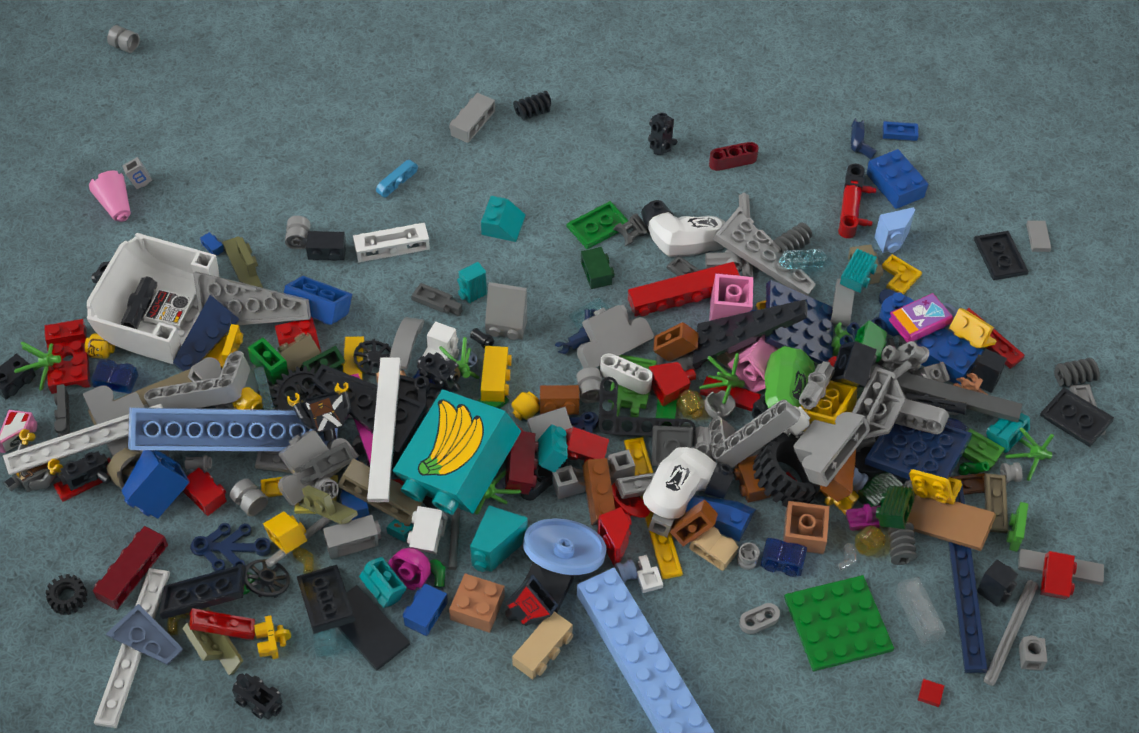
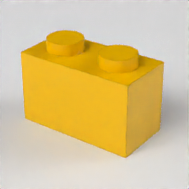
(285, 532)

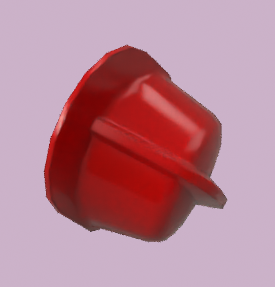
(633, 506)

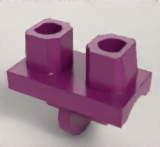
(862, 517)

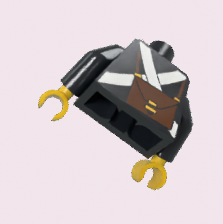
(324, 411)

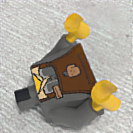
(37, 477)

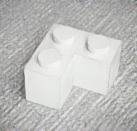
(442, 336)
(427, 529)

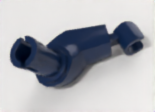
(857, 140)
(577, 339)

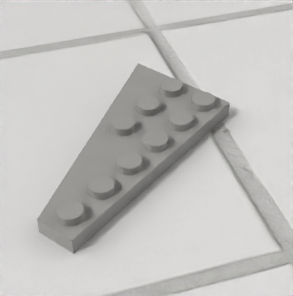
(761, 251)
(250, 302)

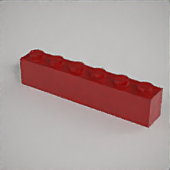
(676, 290)

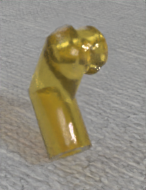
(305, 558)
(172, 623)

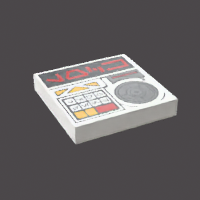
(169, 308)

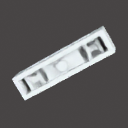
(391, 242)

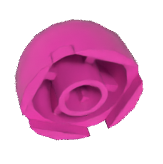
(407, 564)

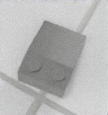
(506, 311)

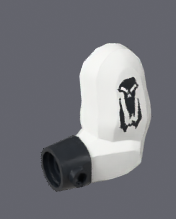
(680, 235)
(680, 477)

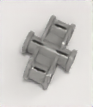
(909, 351)

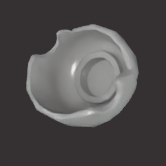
(714, 406)

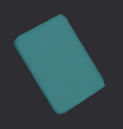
(399, 529)

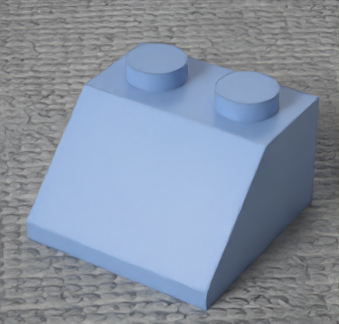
(893, 229)

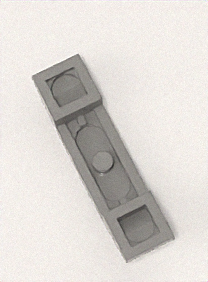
(405, 340)

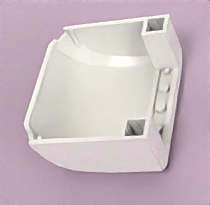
(173, 271)

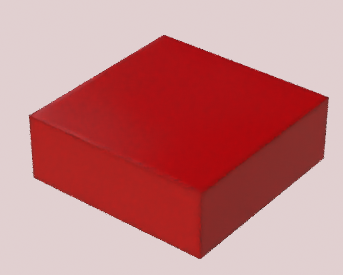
(930, 692)

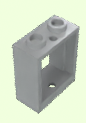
(352, 536)

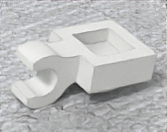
(648, 577)

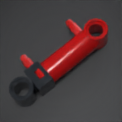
(851, 201)

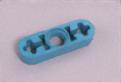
(398, 176)

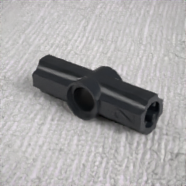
(139, 302)

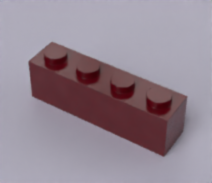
(130, 567)

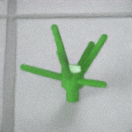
(44, 360)
(463, 363)
(729, 379)
(1037, 451)
(492, 490)

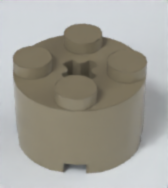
(122, 466)

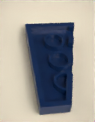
(208, 330)

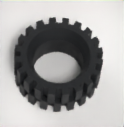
(775, 479)

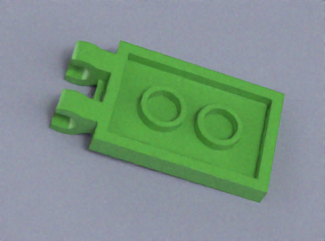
(629, 398)

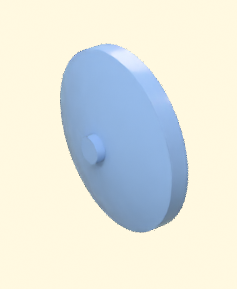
(564, 546)

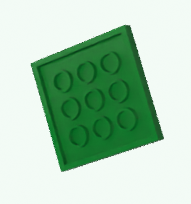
(838, 623)

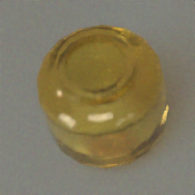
(690, 404)
(870, 541)

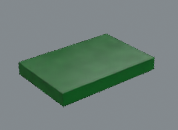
(596, 224)

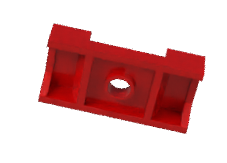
(68, 339)

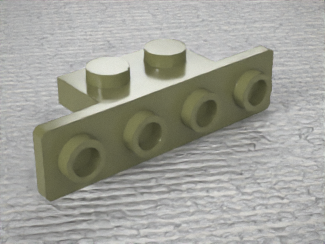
(241, 260)
(322, 504)
(214, 647)

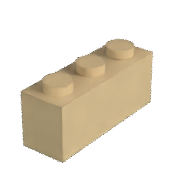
(543, 645)

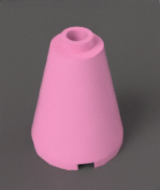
(112, 194)

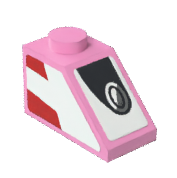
(13, 424)

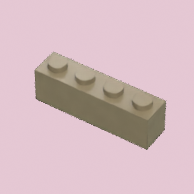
(356, 482)

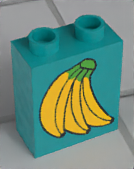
(456, 452)

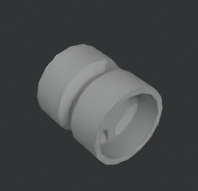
(123, 39)
(297, 232)
(589, 384)
(248, 497)

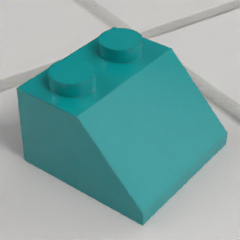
(502, 219)

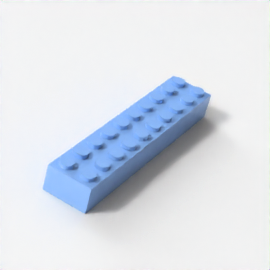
(213, 429)
(640, 655)

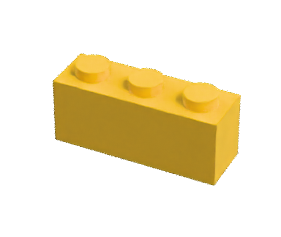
(495, 374)

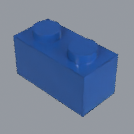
(212, 244)

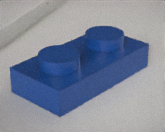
(900, 131)

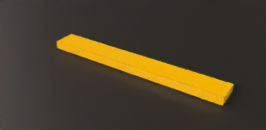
(663, 546)

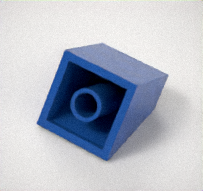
(154, 483)

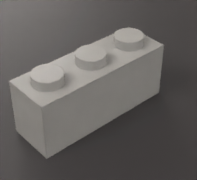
(472, 117)

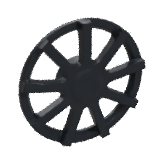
(373, 357)
(267, 578)

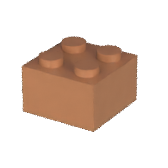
(807, 525)
(477, 603)

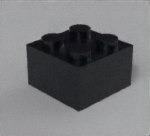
(854, 364)

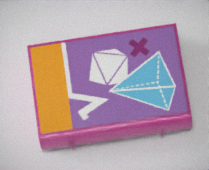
(920, 318)

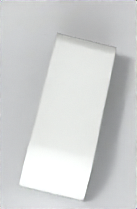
(626, 373)

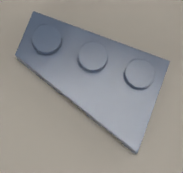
(145, 635)

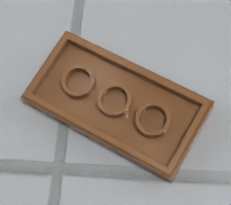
(952, 523)

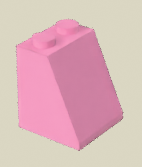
(731, 296)
(753, 364)

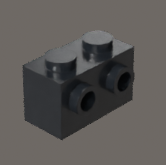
(326, 245)
(989, 369)
(9, 380)
(998, 583)

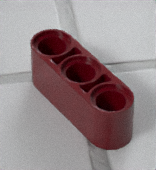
(733, 156)

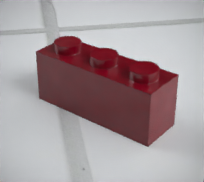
(521, 463)

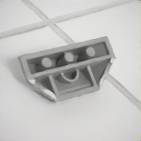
(880, 402)

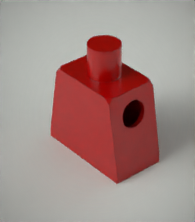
(670, 381)

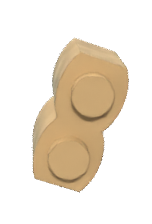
(715, 548)

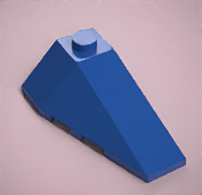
(732, 515)

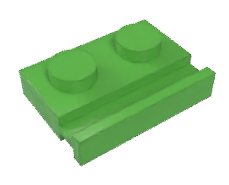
(982, 449)
(1018, 524)

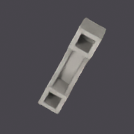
(570, 481)

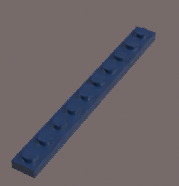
(967, 605)

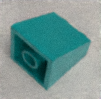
(497, 538)

